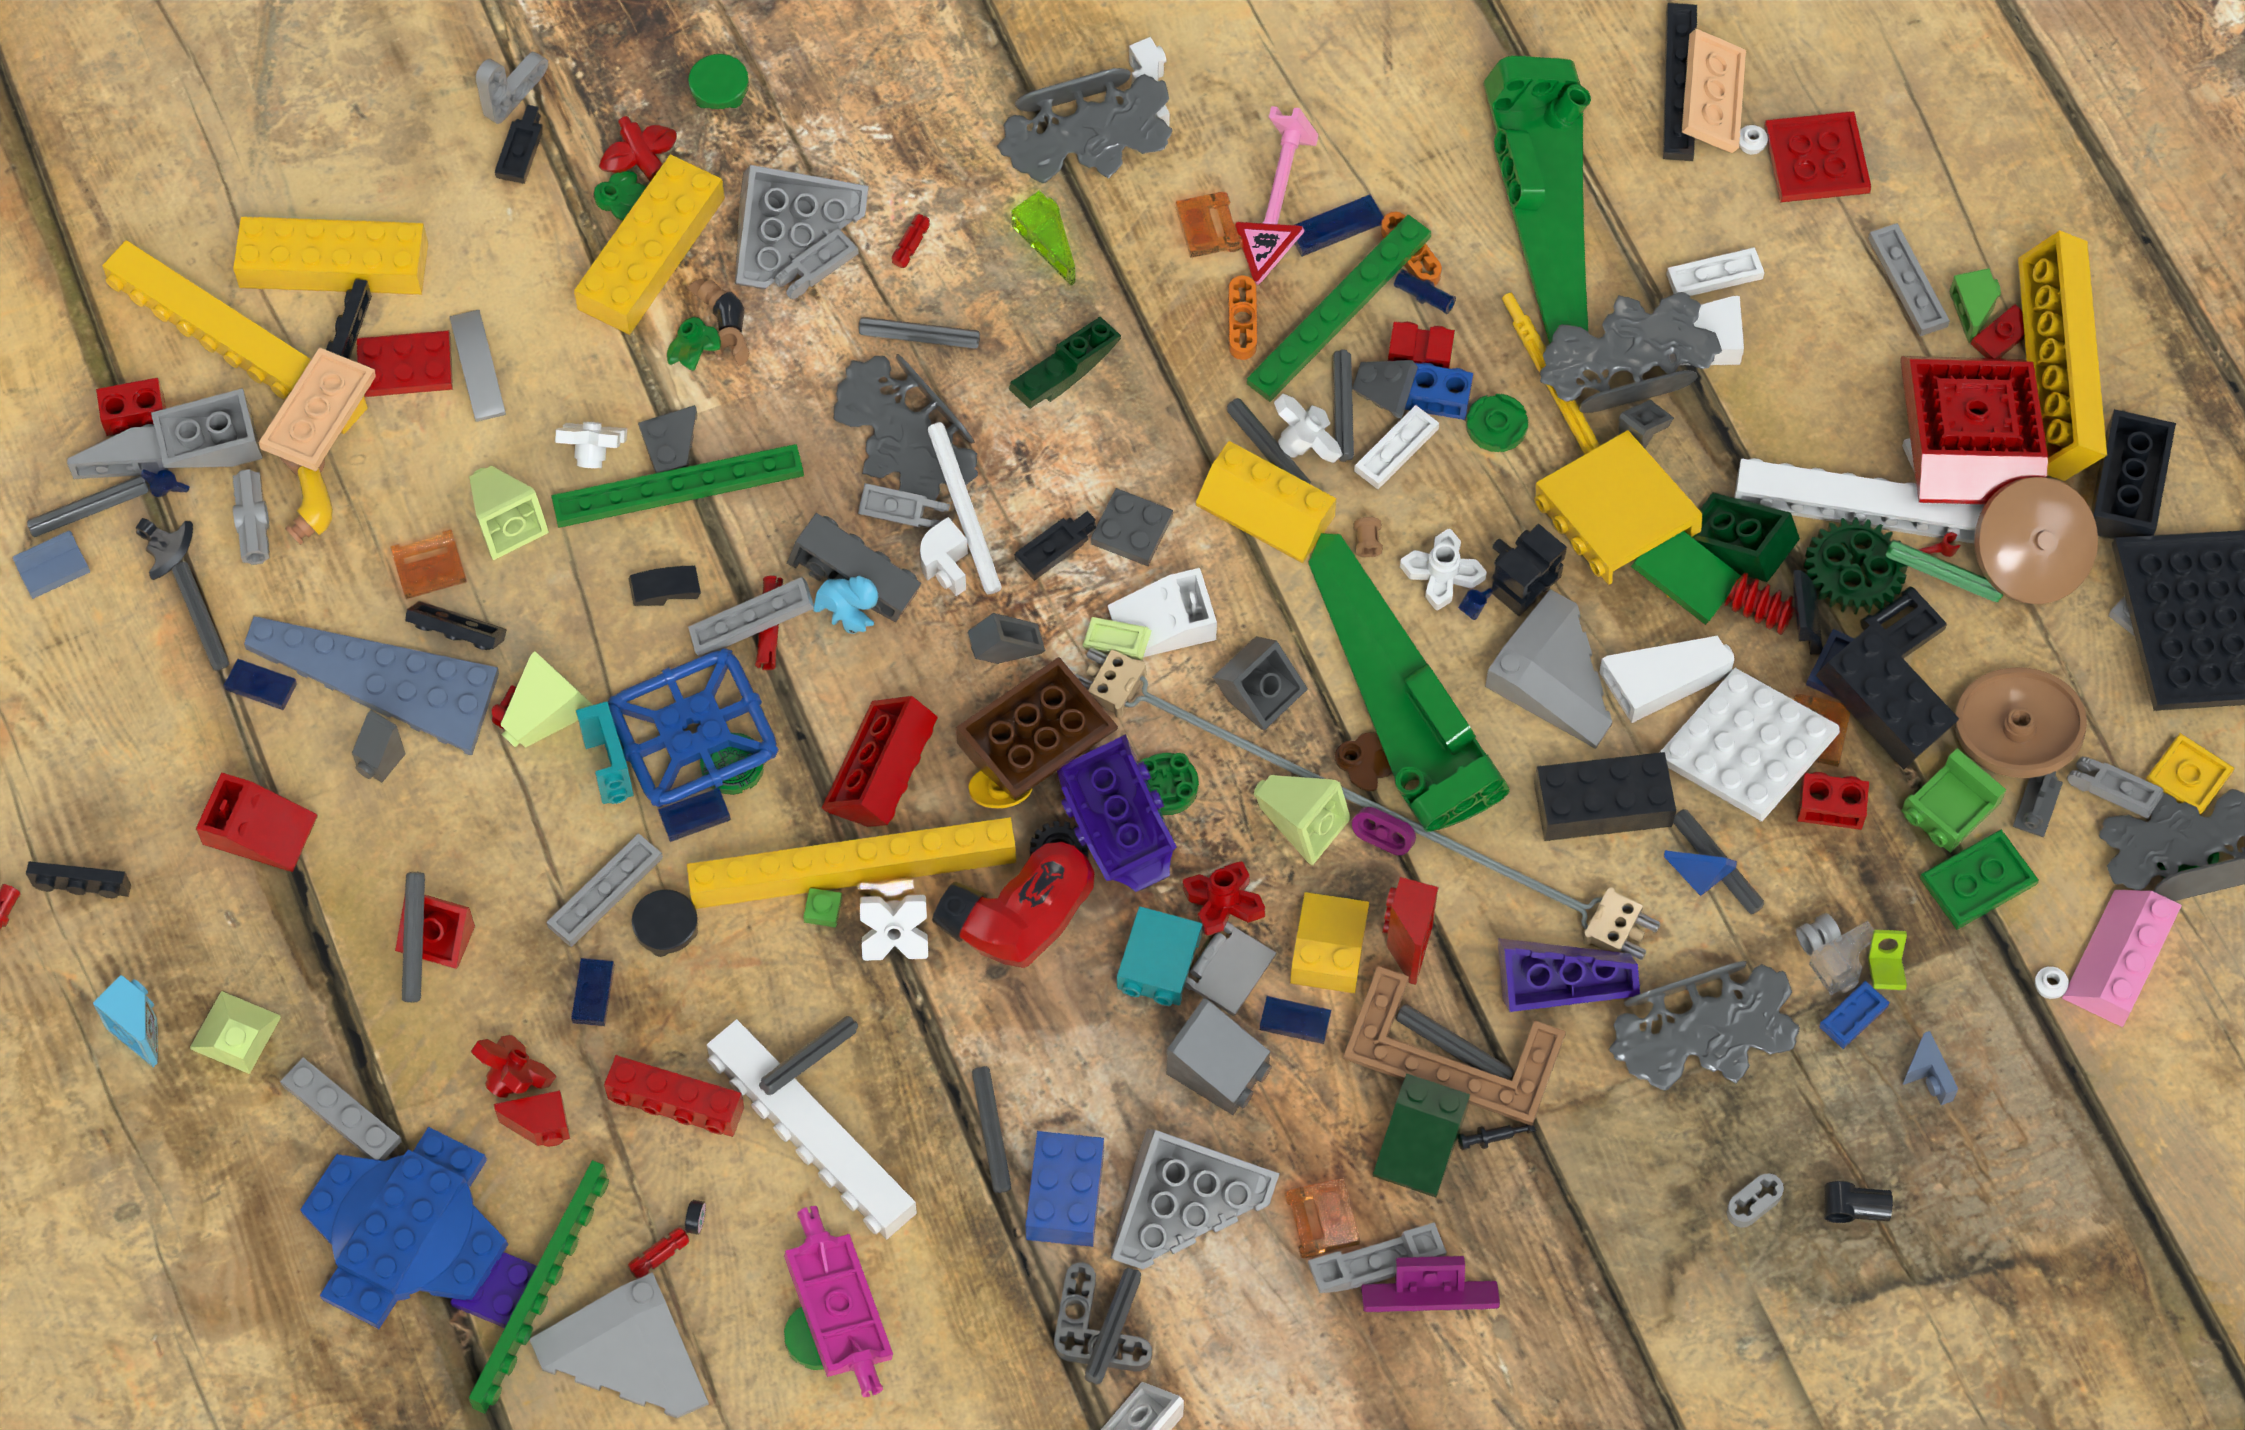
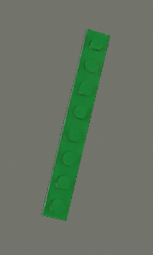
(1338, 308)
(677, 485)
(534, 1296)

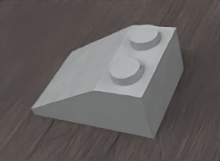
(208, 432)

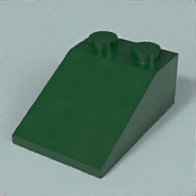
(1747, 535)
(1421, 1135)

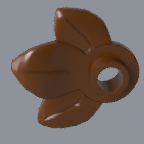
(1369, 763)

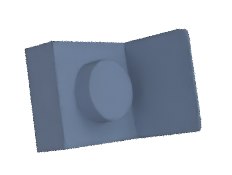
(1930, 1063)

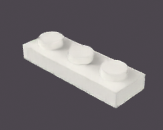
(1716, 272)
(1396, 447)

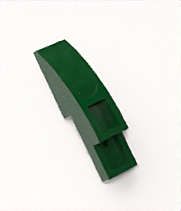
(1068, 364)

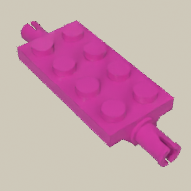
(838, 1303)

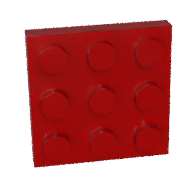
(1817, 156)

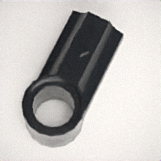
(1849, 1203)

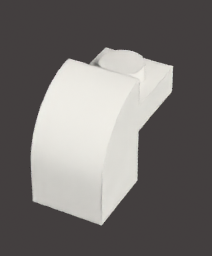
(939, 551)

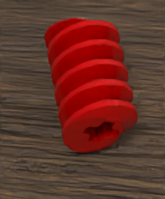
(1761, 603)

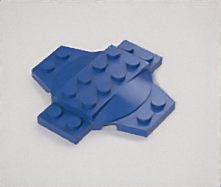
(403, 1227)

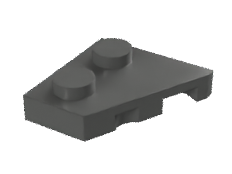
(1386, 384)
(669, 438)

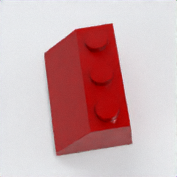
(1410, 924)

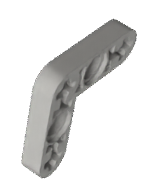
(502, 94)

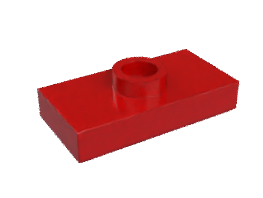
(2001, 334)

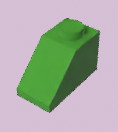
(1974, 299)

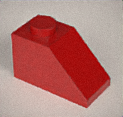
(536, 1118)

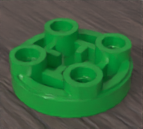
(718, 82)
(1174, 780)

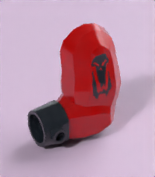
(1028, 911)

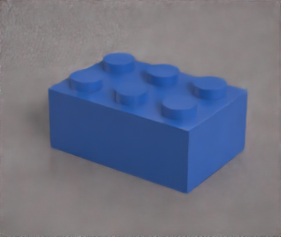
(1065, 1188)

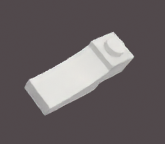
(1148, 60)

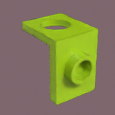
(1887, 965)

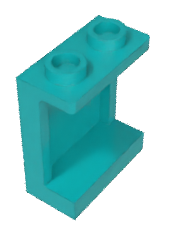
(599, 729)
(1158, 956)

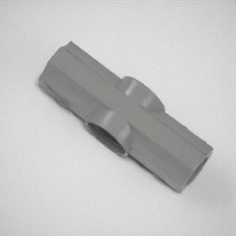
(251, 517)

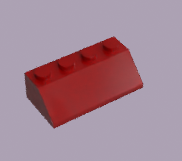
(880, 761)

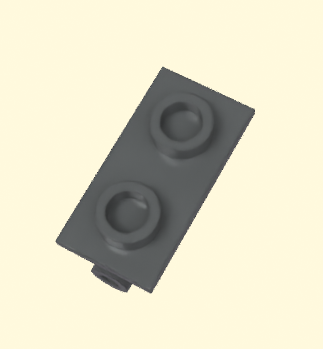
(2038, 804)

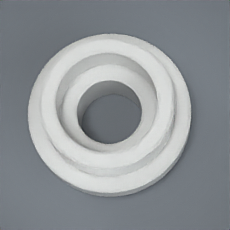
(1749, 145)
(2047, 990)

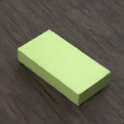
(1122, 637)

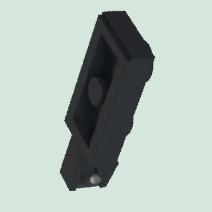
(520, 147)
(1055, 545)

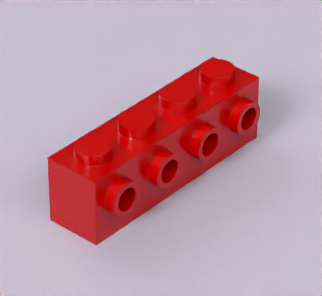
(674, 1096)

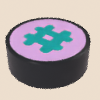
(695, 1216)

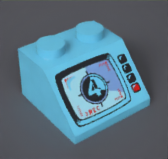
(130, 1017)

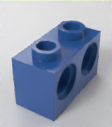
(1437, 397)

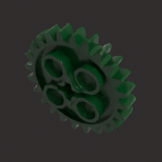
(1854, 566)

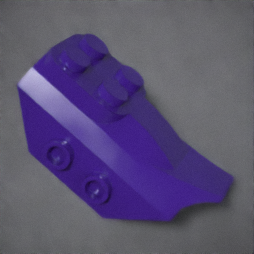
(1118, 814)

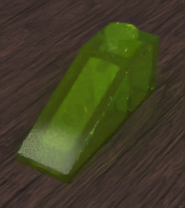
(1041, 226)

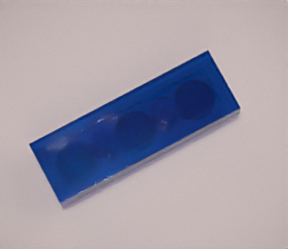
(1338, 225)

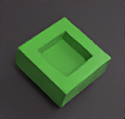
(822, 907)

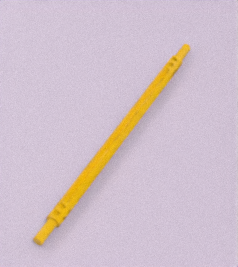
(1536, 348)

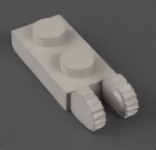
(817, 263)
(898, 506)
(2116, 786)

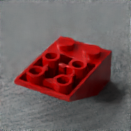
(255, 823)

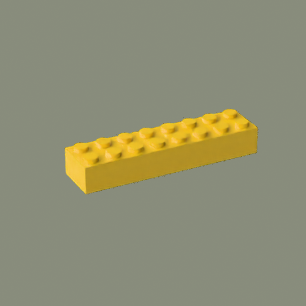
(2064, 351)

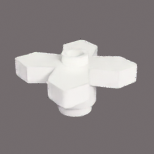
(1305, 430)
(590, 441)
(1443, 569)
(894, 925)

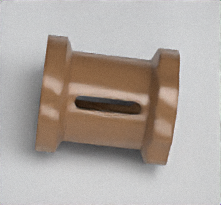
(1368, 537)

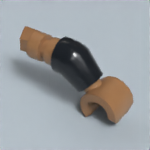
(729, 316)

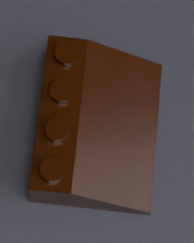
(1034, 729)

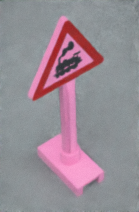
(1270, 241)

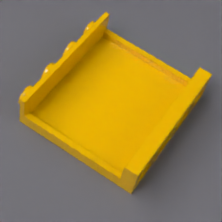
(1616, 504)

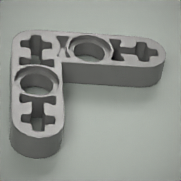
(1079, 1329)

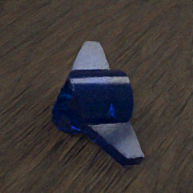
(163, 482)
(1474, 602)

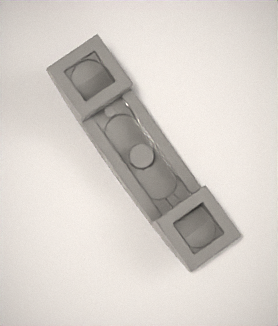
(477, 365)
(1374, 1263)

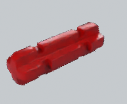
(910, 240)
(658, 1253)

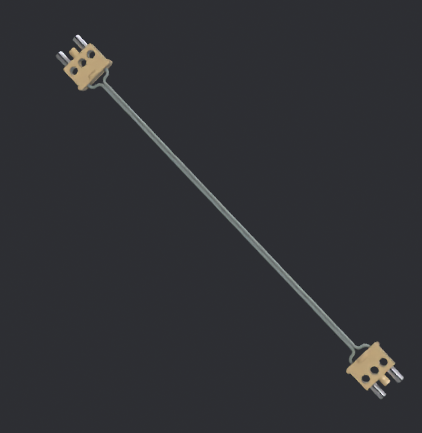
(1602, 925)

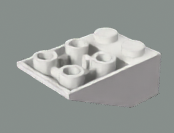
(1173, 609)

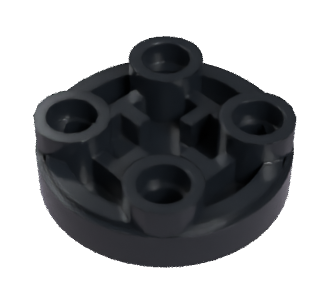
(665, 922)

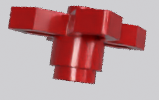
(1223, 896)
(511, 1067)

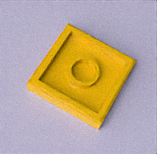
(2190, 773)

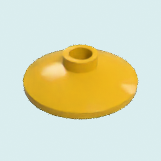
(989, 794)

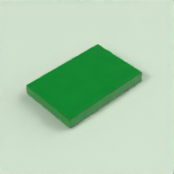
(1688, 575)
(1979, 879)

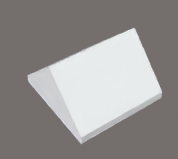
(1147, 1410)

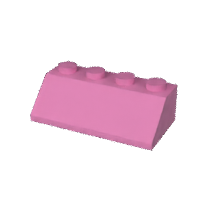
(2121, 953)

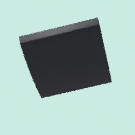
(1807, 611)

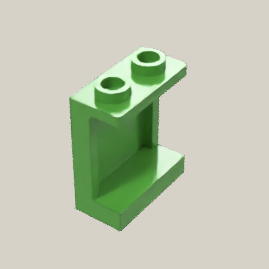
(1954, 801)

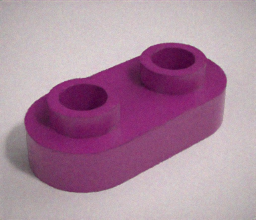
(1384, 831)

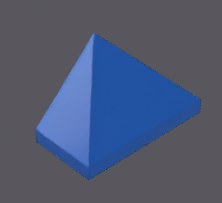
(1700, 870)

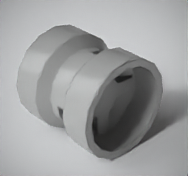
(1818, 933)

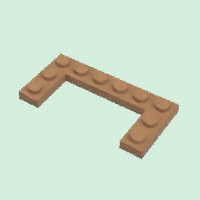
(1513, 1099)

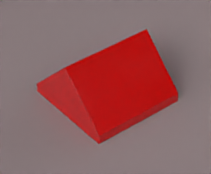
(445, 931)

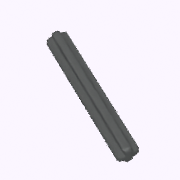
(919, 332)
(1343, 403)
(1263, 438)
(87, 506)
(200, 616)
(1706, 846)
(413, 936)
(1452, 1043)
(808, 1055)
(991, 1129)
(1112, 1326)

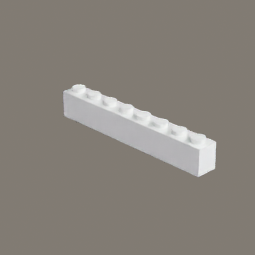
(1837, 496)
(813, 1132)

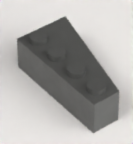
(841, 555)

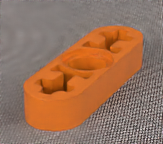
(1414, 266)
(1236, 327)

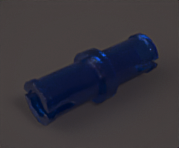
(1424, 291)

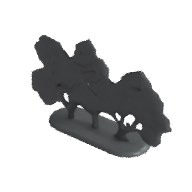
(1094, 131)
(1634, 344)
(900, 435)
(2176, 838)
(1713, 1029)

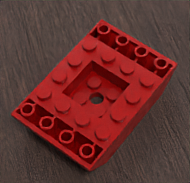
(1967, 454)

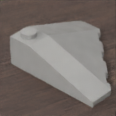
(786, 216)
(1551, 671)
(1183, 1193)
(626, 1346)

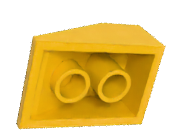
(1329, 942)

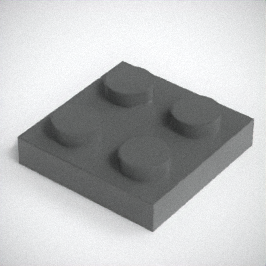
(1132, 527)

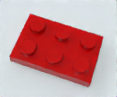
(407, 362)

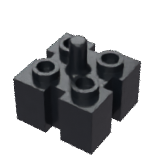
(1527, 569)

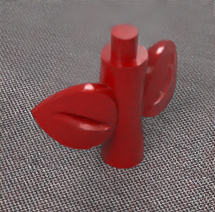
(638, 148)

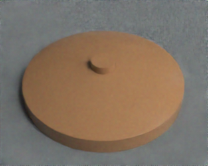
(2036, 540)
(2020, 722)

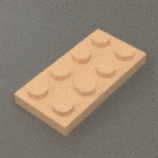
(1714, 91)
(317, 409)

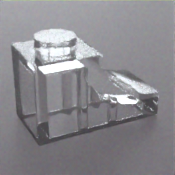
(1838, 960)

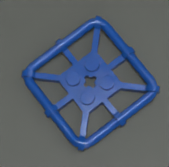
(697, 709)

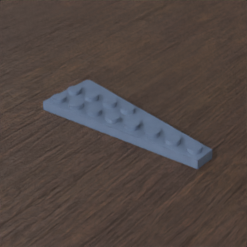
(414, 686)

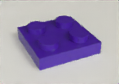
(500, 1291)

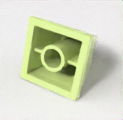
(505, 511)
(540, 704)
(1305, 811)

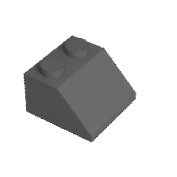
(1260, 681)

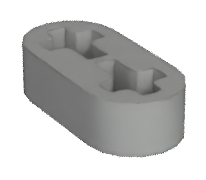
(1760, 1206)

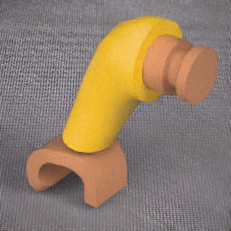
(316, 504)

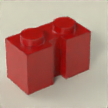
(1421, 345)

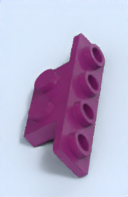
(1430, 1285)

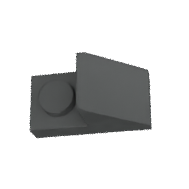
(1644, 421)

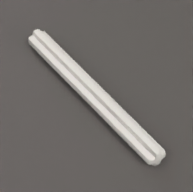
(964, 508)

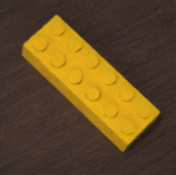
(649, 244)
(330, 255)

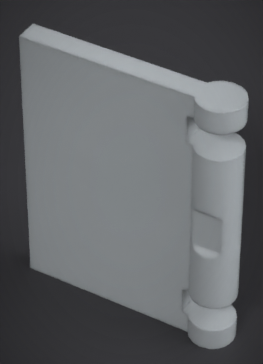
(1230, 968)

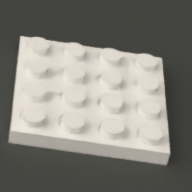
(1749, 744)

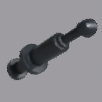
(1484, 1136)

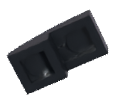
(660, 584)

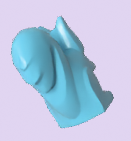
(845, 600)

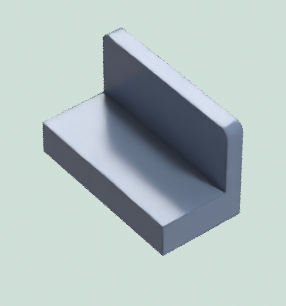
(51, 564)

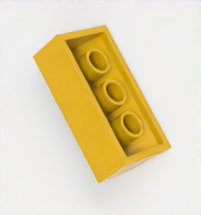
(1266, 502)

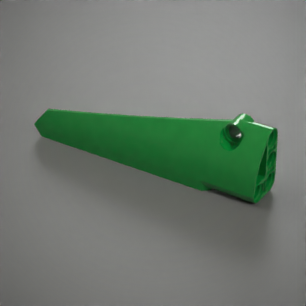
(1540, 157)
(1407, 703)

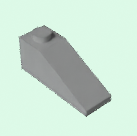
(119, 455)

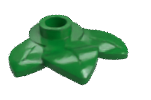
(622, 193)
(690, 342)

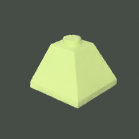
(235, 1032)

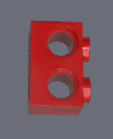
(131, 400)
(1833, 809)

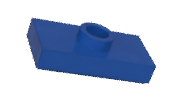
(1854, 1014)

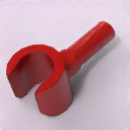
(1944, 546)
(499, 711)

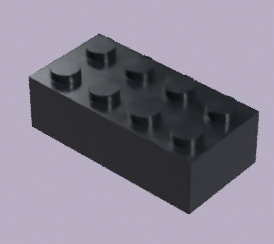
(2132, 475)
(1887, 697)
(1604, 796)

